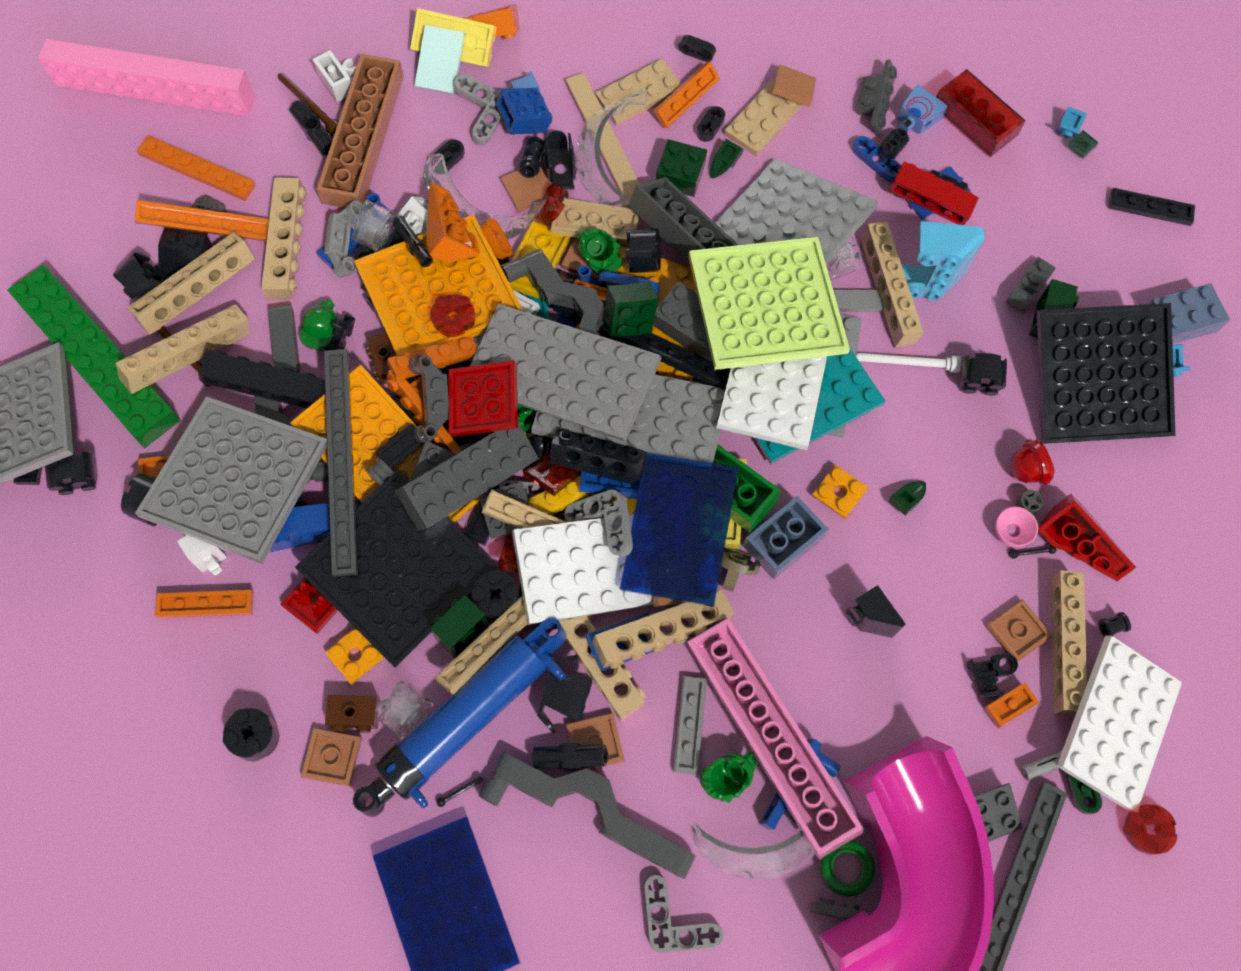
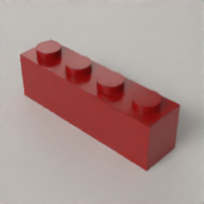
(933, 193)

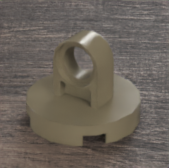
(736, 563)

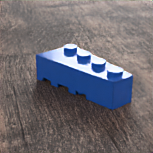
(305, 526)

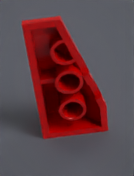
(1079, 534)

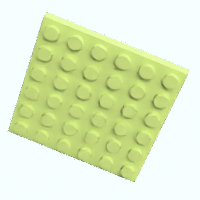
(767, 303)

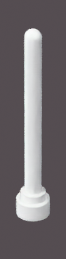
(951, 363)

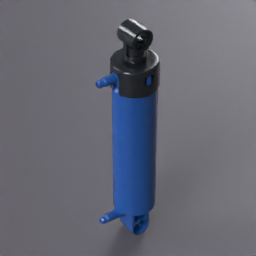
(461, 718)

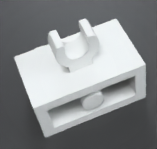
(334, 74)
(416, 214)
(202, 554)

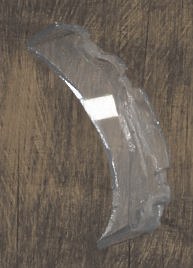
(588, 151)
(436, 172)
(753, 862)

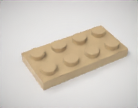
(656, 78)
(761, 120)
(582, 214)

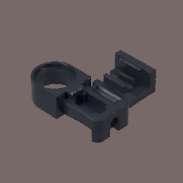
(342, 329)
(988, 677)

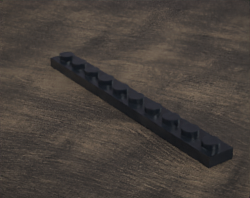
(670, 353)

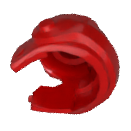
(1032, 463)

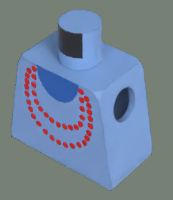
(920, 111)

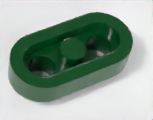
(1079, 792)

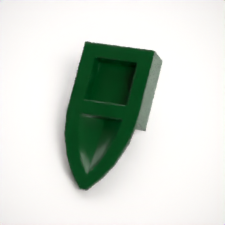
(725, 158)
(908, 496)

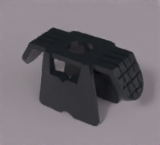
(557, 153)
(565, 695)

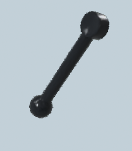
(1013, 554)
(442, 801)

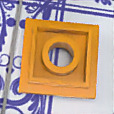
(840, 479)
(341, 651)

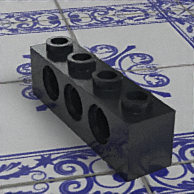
(597, 456)

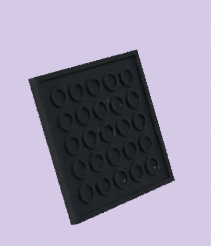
(1106, 373)
(402, 573)

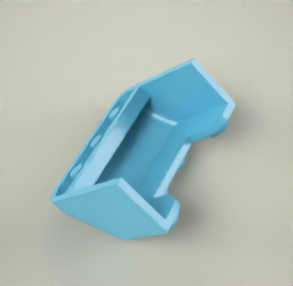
(950, 250)

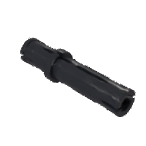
(422, 255)

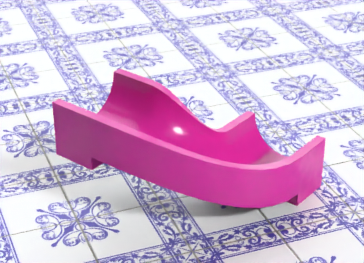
(932, 866)

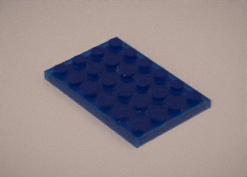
(680, 529)
(445, 902)

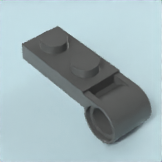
(1030, 284)
(827, 908)

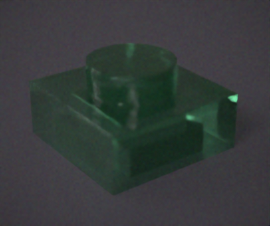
(1083, 144)

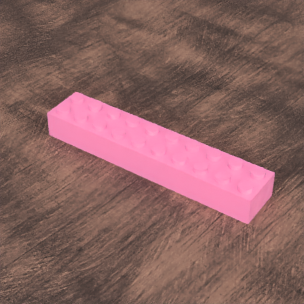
(147, 77)
(775, 739)

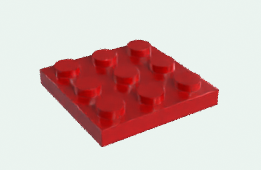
(483, 398)

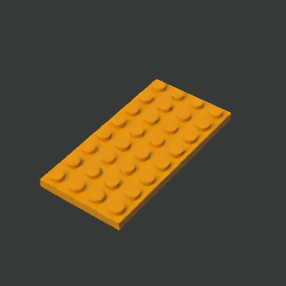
(374, 423)

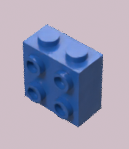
(524, 111)

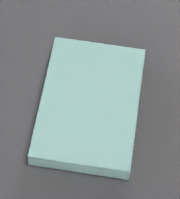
(439, 59)

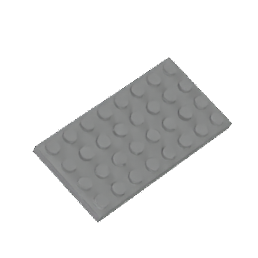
(570, 371)
(673, 421)

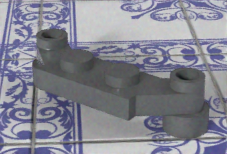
(434, 397)

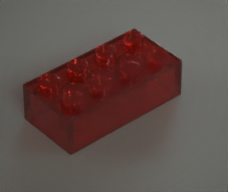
(980, 113)

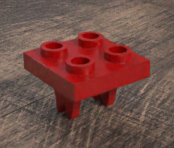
(309, 606)

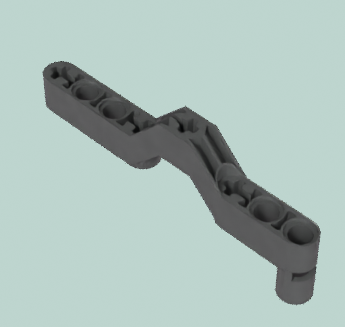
(555, 291)
(285, 355)
(598, 789)

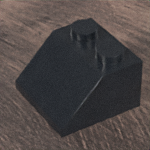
(180, 248)
(875, 614)

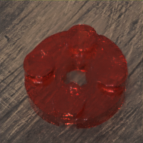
(553, 206)
(448, 304)
(1164, 828)

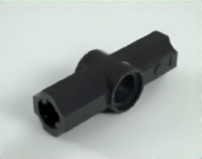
(311, 126)
(570, 756)

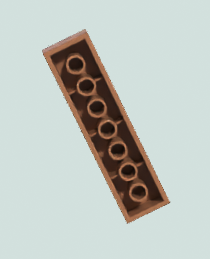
(360, 131)

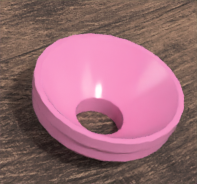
(1022, 520)

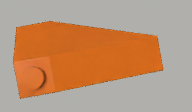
(503, 18)
(446, 230)

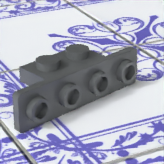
(875, 96)

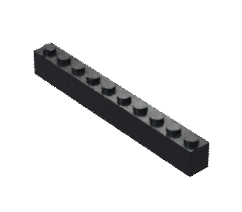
(267, 381)

